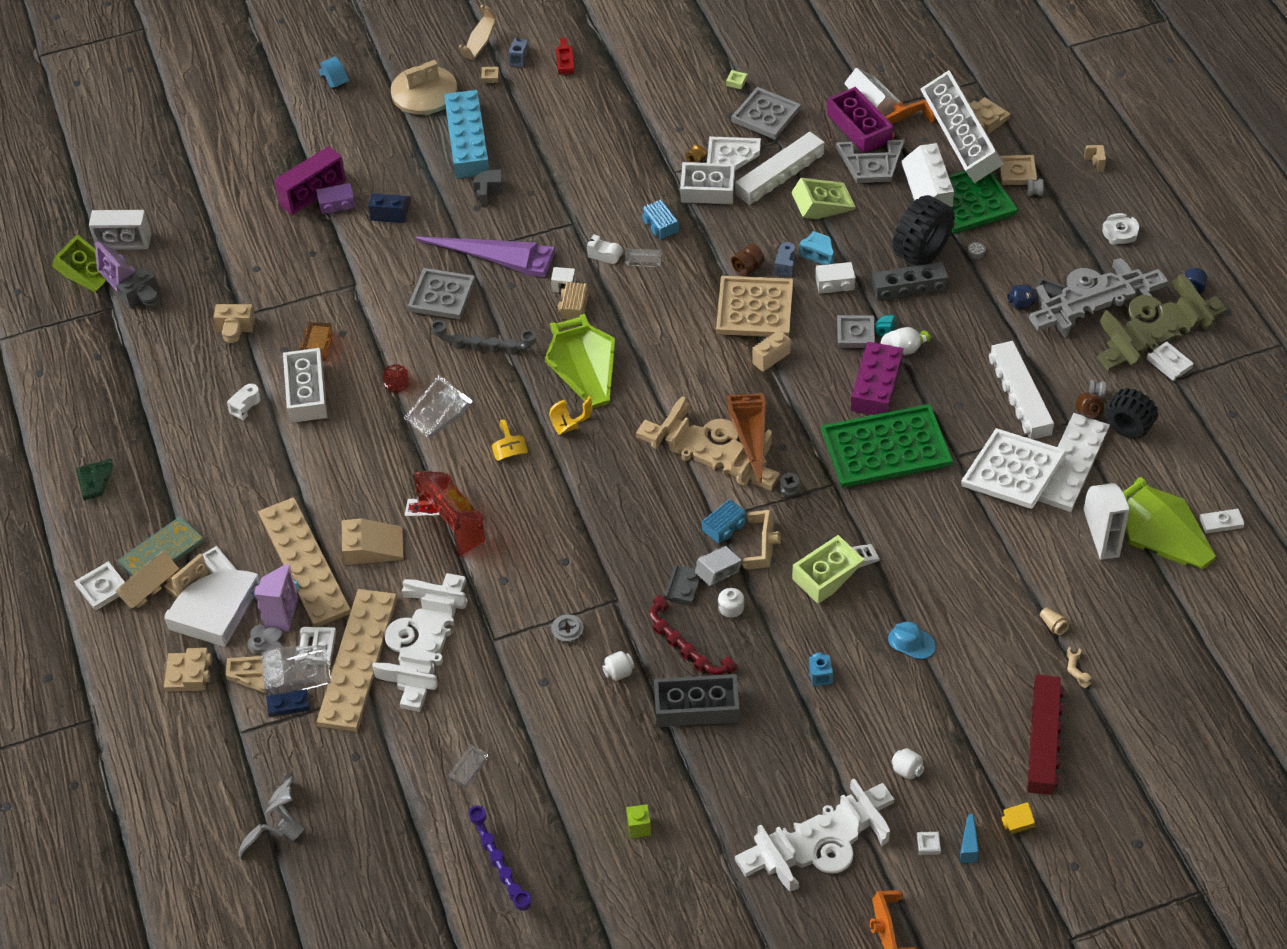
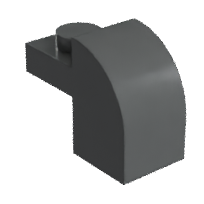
(488, 183)

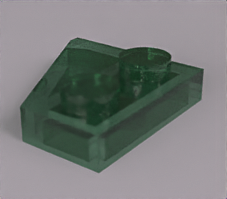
(94, 478)

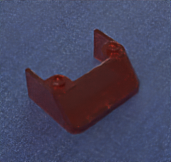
(454, 508)

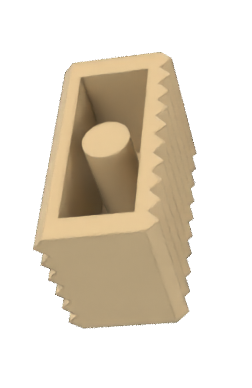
(574, 300)
(771, 350)

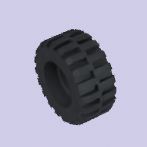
(923, 230)

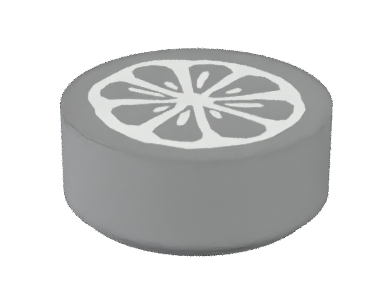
(976, 250)

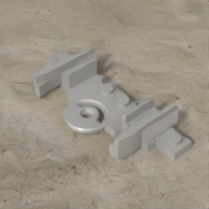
(1082, 296)

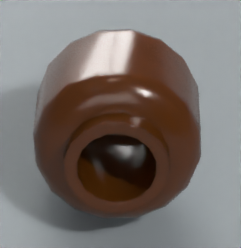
(1089, 405)

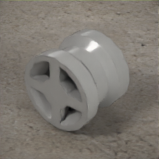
(1035, 187)
(1098, 388)

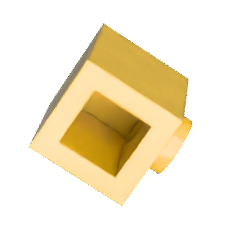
(1018, 818)

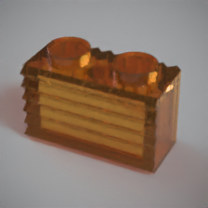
(317, 336)

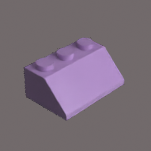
(277, 598)

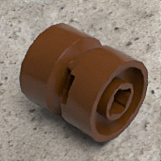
(747, 260)

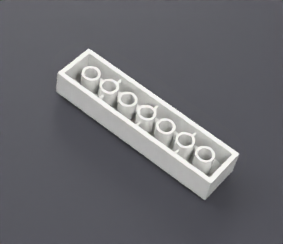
(962, 126)

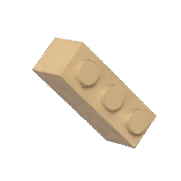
(147, 580)

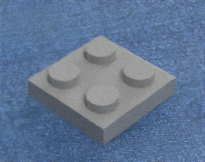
(854, 331)

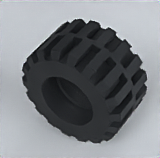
(1131, 413)

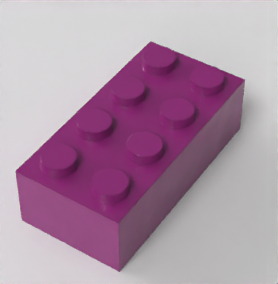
(859, 120)
(299, 185)
(877, 379)

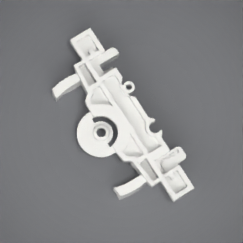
(418, 660)
(786, 849)

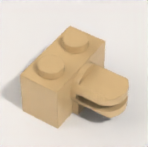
(233, 320)

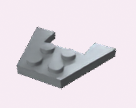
(871, 166)

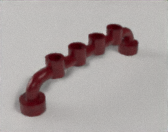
(674, 638)

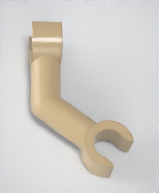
(1082, 678)

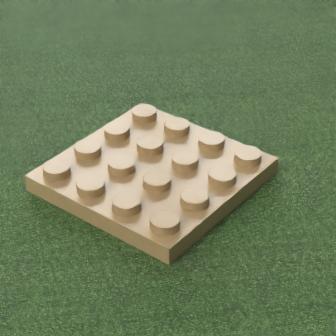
(754, 306)

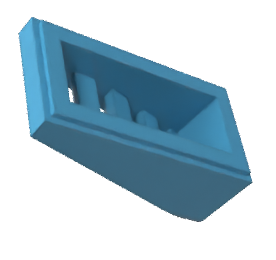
(969, 847)

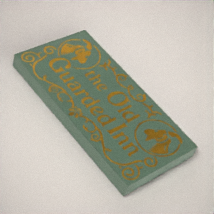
(175, 539)

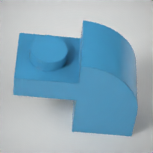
(333, 72)

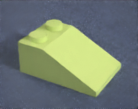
(821, 198)
(826, 568)

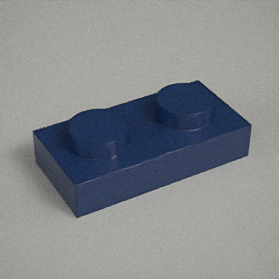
(288, 703)

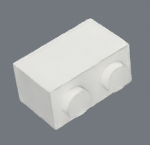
(835, 277)

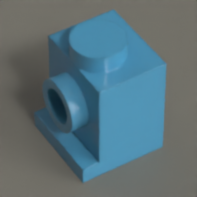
(820, 669)

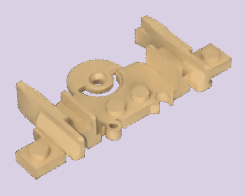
(695, 443)

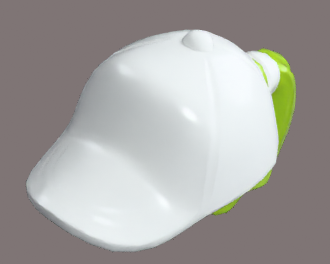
(906, 338)

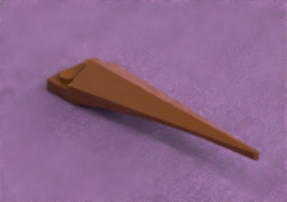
(748, 418)

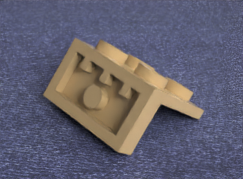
(187, 575)

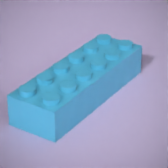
(466, 133)

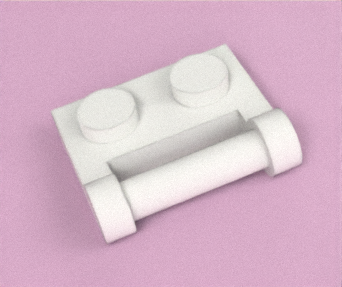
(321, 635)

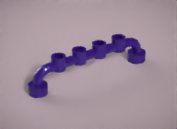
(521, 899)

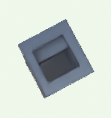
(518, 52)
(785, 260)

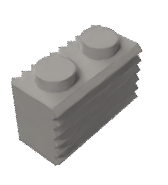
(717, 565)

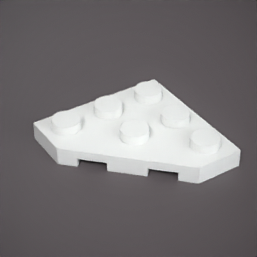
(733, 150)

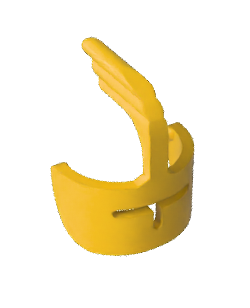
(560, 409)
(505, 452)

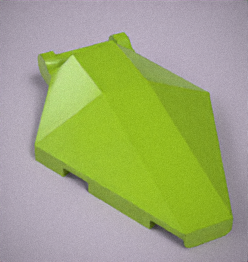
(583, 359)
(1166, 526)

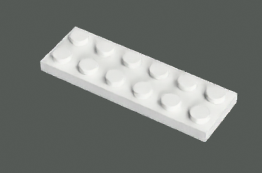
(1082, 443)

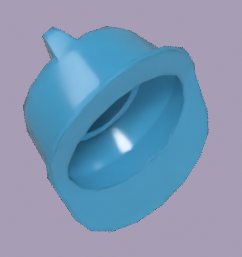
(911, 640)

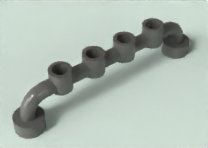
(528, 339)

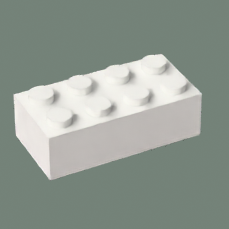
(305, 385)

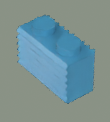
(660, 219)
(724, 521)

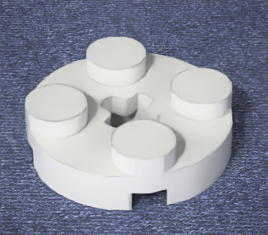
(1117, 236)

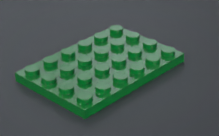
(886, 445)

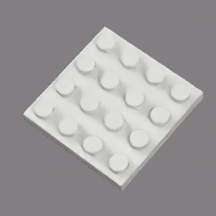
(1013, 468)

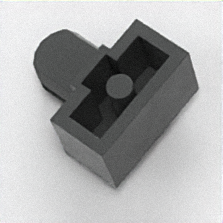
(139, 288)

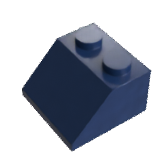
(388, 207)

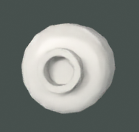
(731, 602)
(618, 666)
(908, 763)

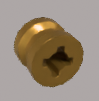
(696, 154)

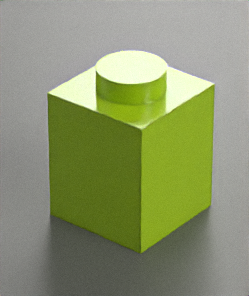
(638, 821)

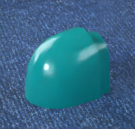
(885, 325)

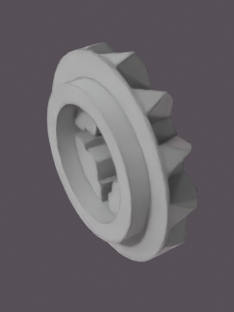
(573, 622)

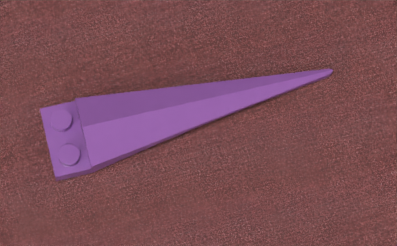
(520, 256)

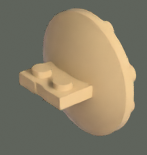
(423, 89)

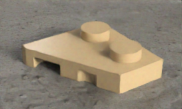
(246, 671)

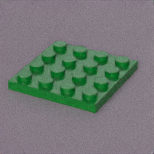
(978, 201)

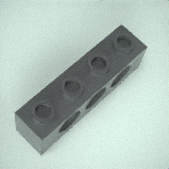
(909, 281)

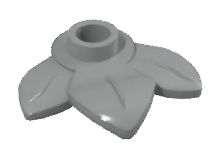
(264, 639)

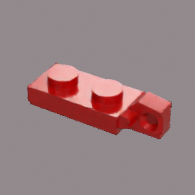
(564, 58)

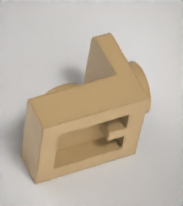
(1097, 155)

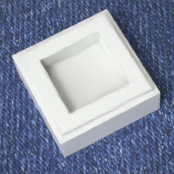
(928, 843)

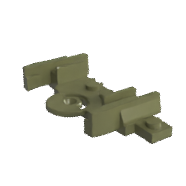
(1137, 336)

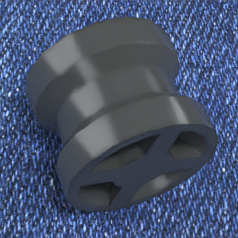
(793, 488)

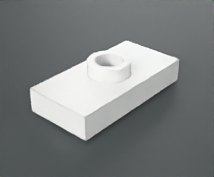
(1221, 521)

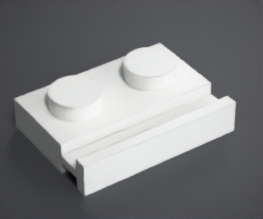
(1170, 361)

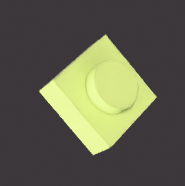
(736, 79)

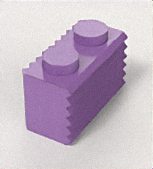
(335, 198)

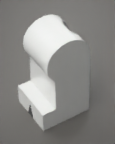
(603, 250)
(243, 401)

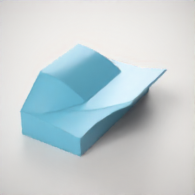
(817, 248)

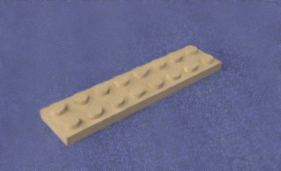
(298, 547)
(353, 667)

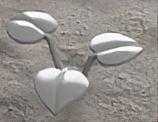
(287, 825)

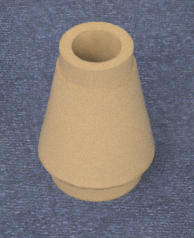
(1056, 622)

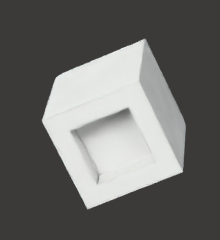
(562, 275)

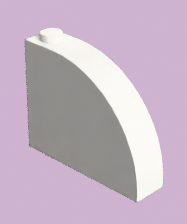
(1107, 518)
(213, 606)

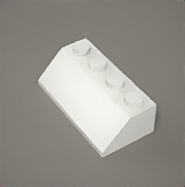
(928, 174)

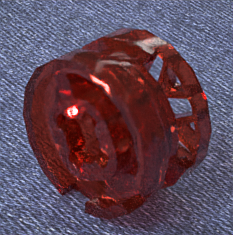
(395, 380)

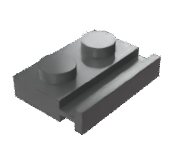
(682, 585)

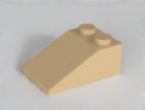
(371, 541)

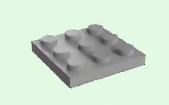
(766, 113)
(441, 293)

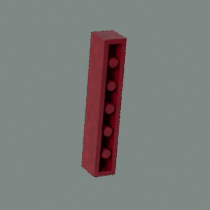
(1044, 735)

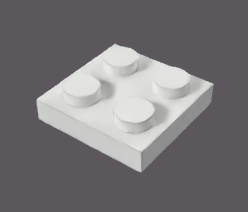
(100, 585)

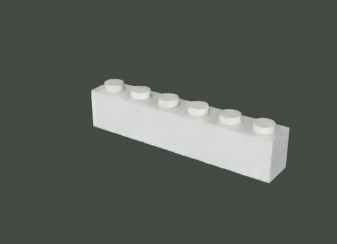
(779, 168)
(1021, 390)

